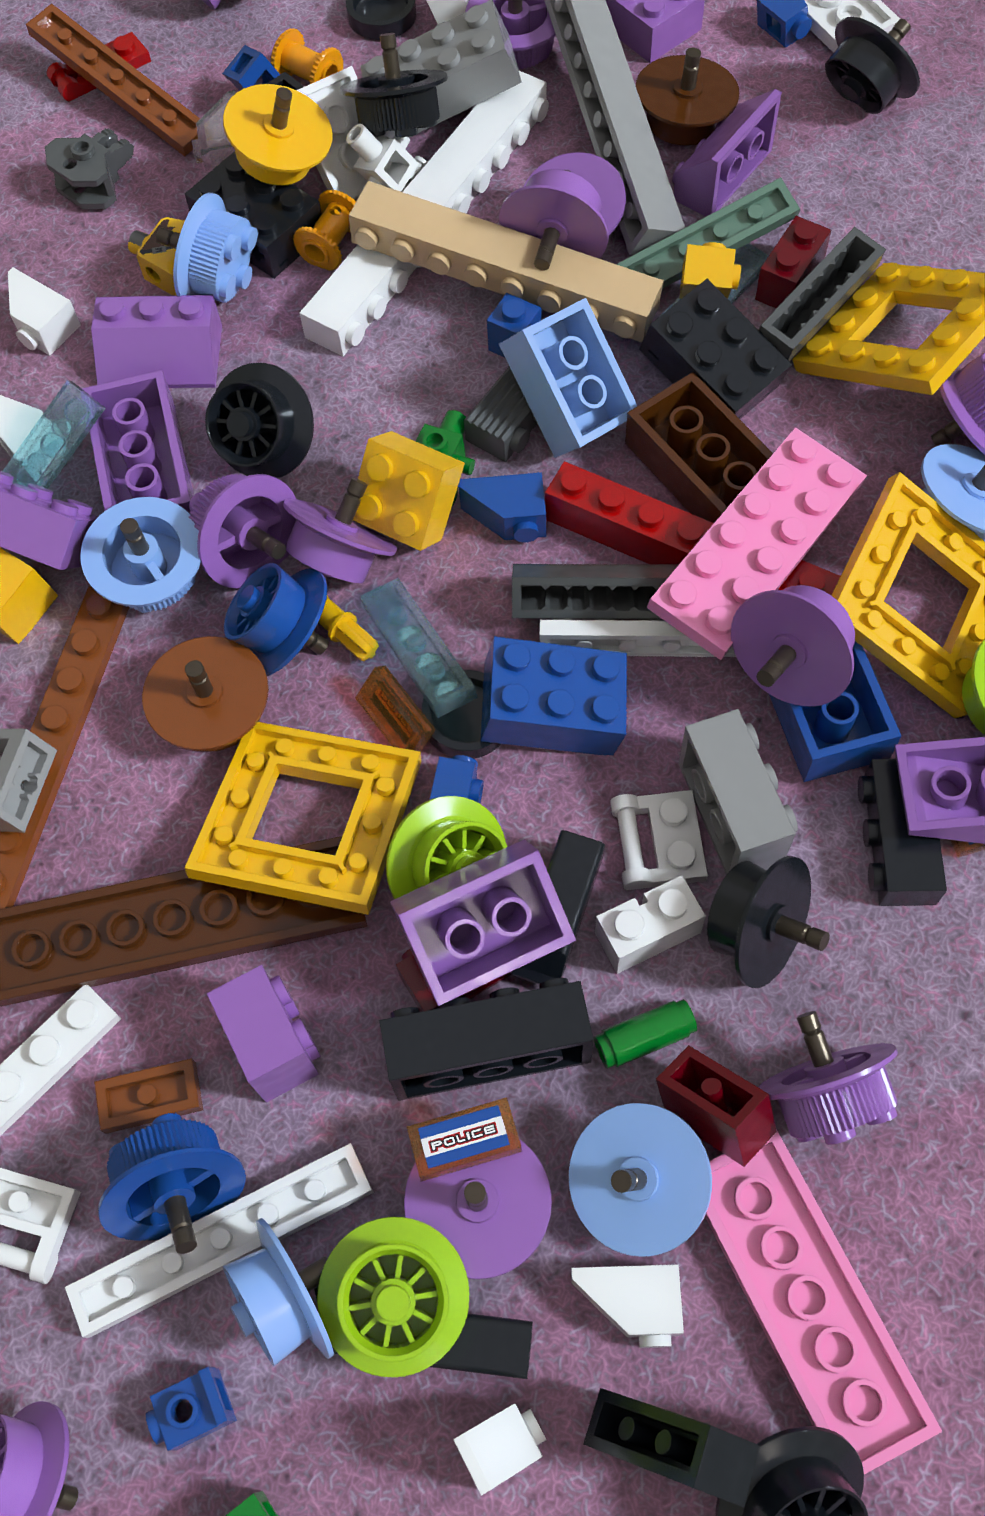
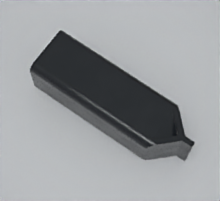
(573, 875)
(491, 1347)

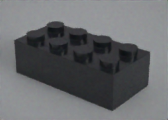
(487, 1039)

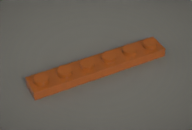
(115, 78)

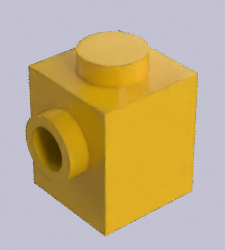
(711, 262)

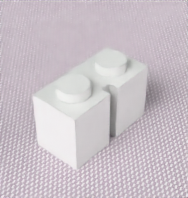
(638, 932)

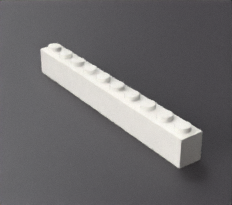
(452, 179)

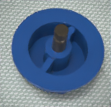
(168, 1181)

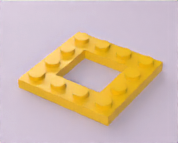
(842, 355)
(898, 519)
(343, 881)

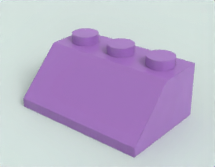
(728, 155)
(157, 334)

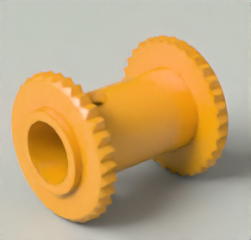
(294, 58)
(321, 242)

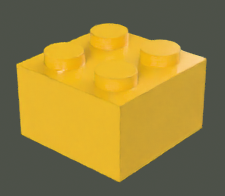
(407, 489)

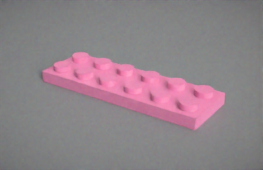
(756, 540)
(815, 1307)

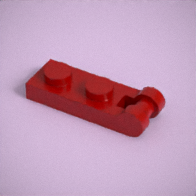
(73, 85)

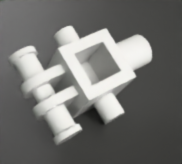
(384, 158)

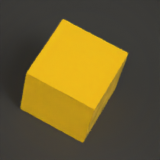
(22, 597)

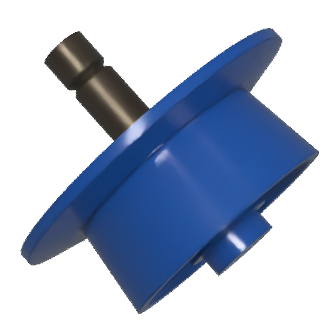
(278, 614)

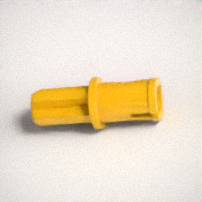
(344, 628)

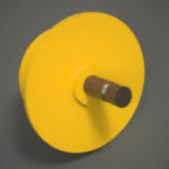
(276, 132)

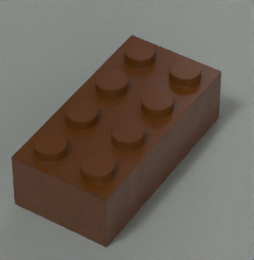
(695, 446)

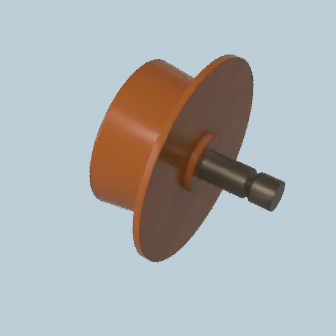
(205, 694)

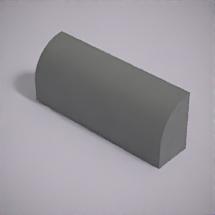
(822, 293)
(586, 590)

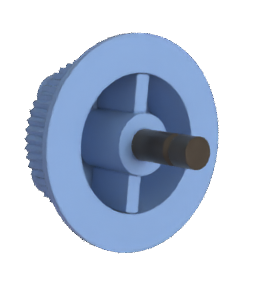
(211, 250)
(141, 553)

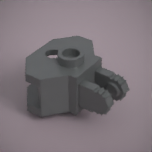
(90, 165)

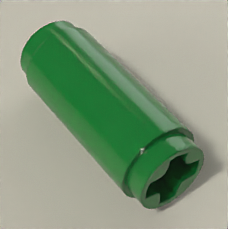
(645, 1033)

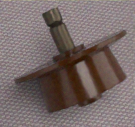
(686, 96)

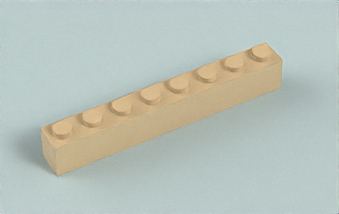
(502, 259)

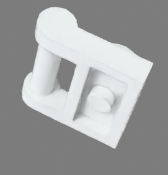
(674, 838)
(39, 1210)

